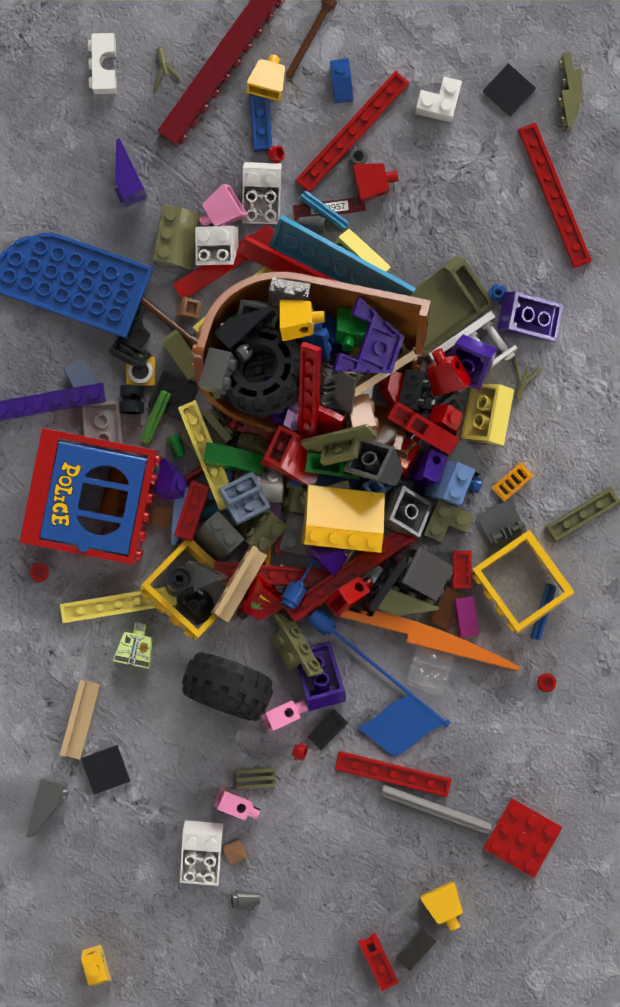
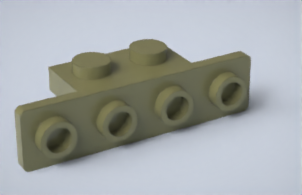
(339, 445)
(293, 646)

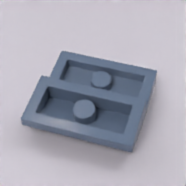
(244, 498)

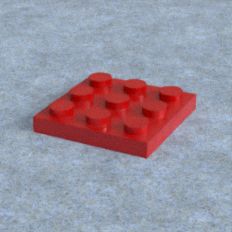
(522, 837)

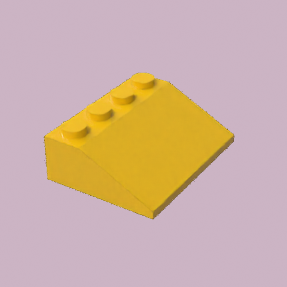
(343, 518)

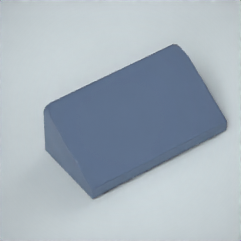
(79, 374)

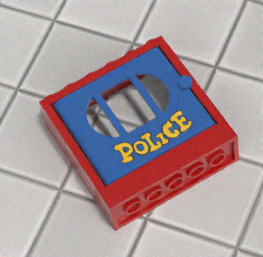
(69, 474)

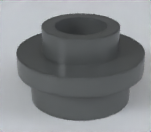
(358, 151)

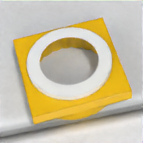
(148, 381)

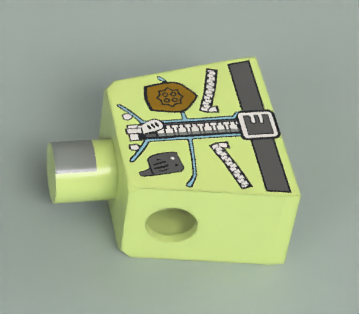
(135, 648)

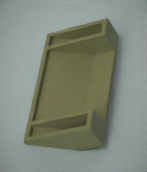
(455, 301)

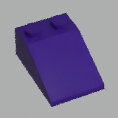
(128, 184)
(530, 316)
(327, 687)

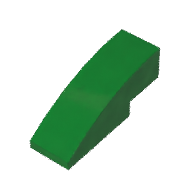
(233, 459)
(314, 465)

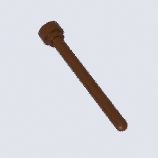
(327, 6)
(169, 322)

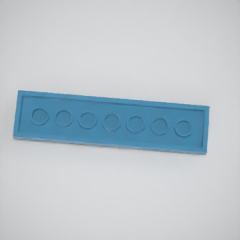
(332, 259)

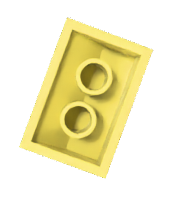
(355, 245)
(487, 414)

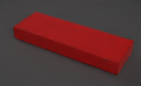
(191, 511)

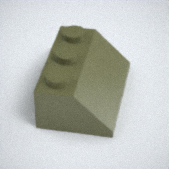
(176, 238)

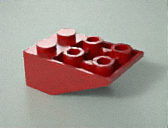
(288, 456)

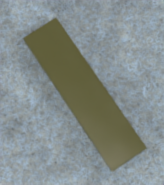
(582, 514)

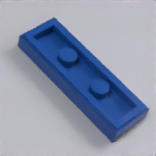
(260, 123)

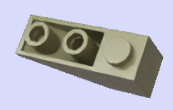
(405, 603)

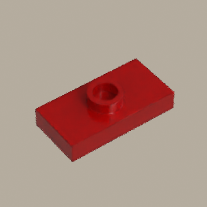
(462, 570)

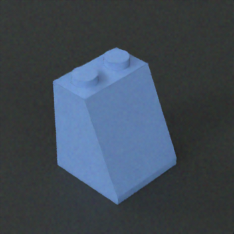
(453, 484)

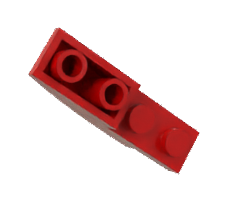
(422, 427)

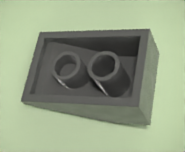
(48, 799)

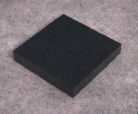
(509, 89)
(180, 390)
(105, 769)

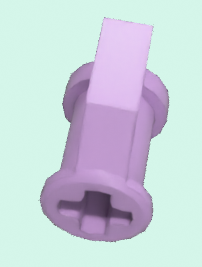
(291, 418)

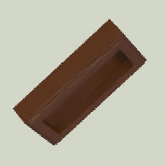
(446, 611)

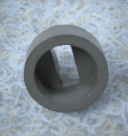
(243, 353)

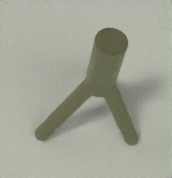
(163, 66)
(523, 381)

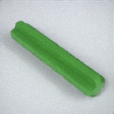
(155, 417)

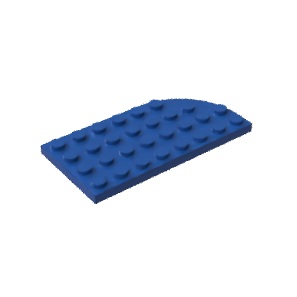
(75, 281)

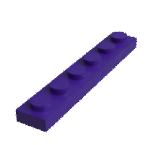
(52, 401)

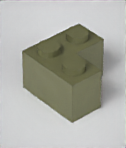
(447, 516)

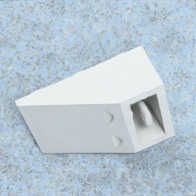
(261, 192)
(201, 853)

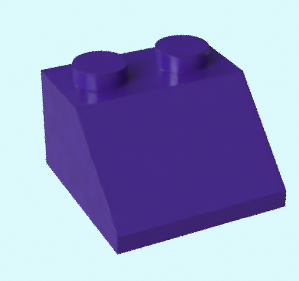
(475, 357)

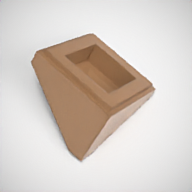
(189, 308)
(235, 852)

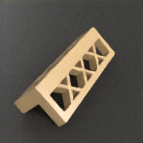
(372, 378)
(238, 583)
(80, 719)

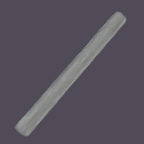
(436, 809)

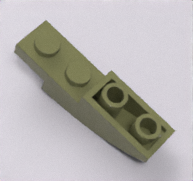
(571, 97)

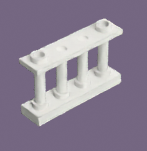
(486, 323)

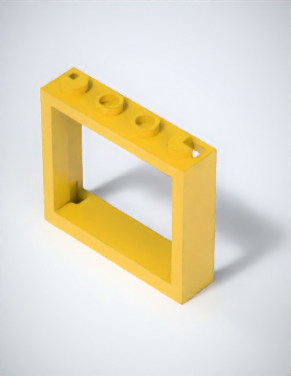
(548, 564)
(164, 606)

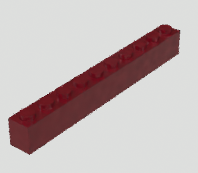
(217, 70)

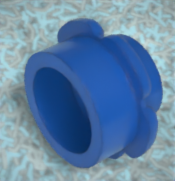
(492, 293)
(475, 484)

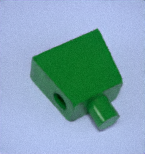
(349, 329)

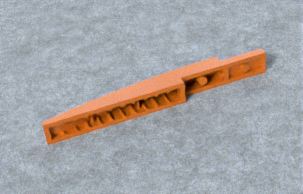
(429, 637)

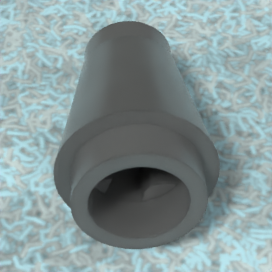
(314, 223)
(244, 899)

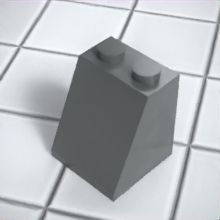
(376, 462)
(218, 538)
(424, 572)

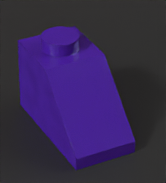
(170, 481)
(328, 558)

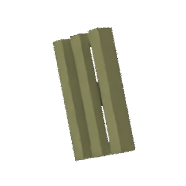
(254, 786)

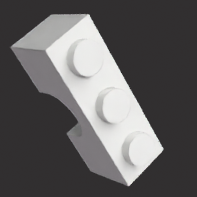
(102, 80)

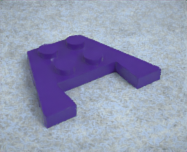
(379, 345)

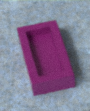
(466, 616)

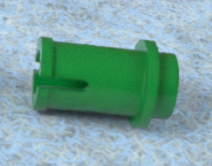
(175, 446)

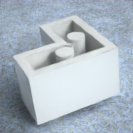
(440, 105)

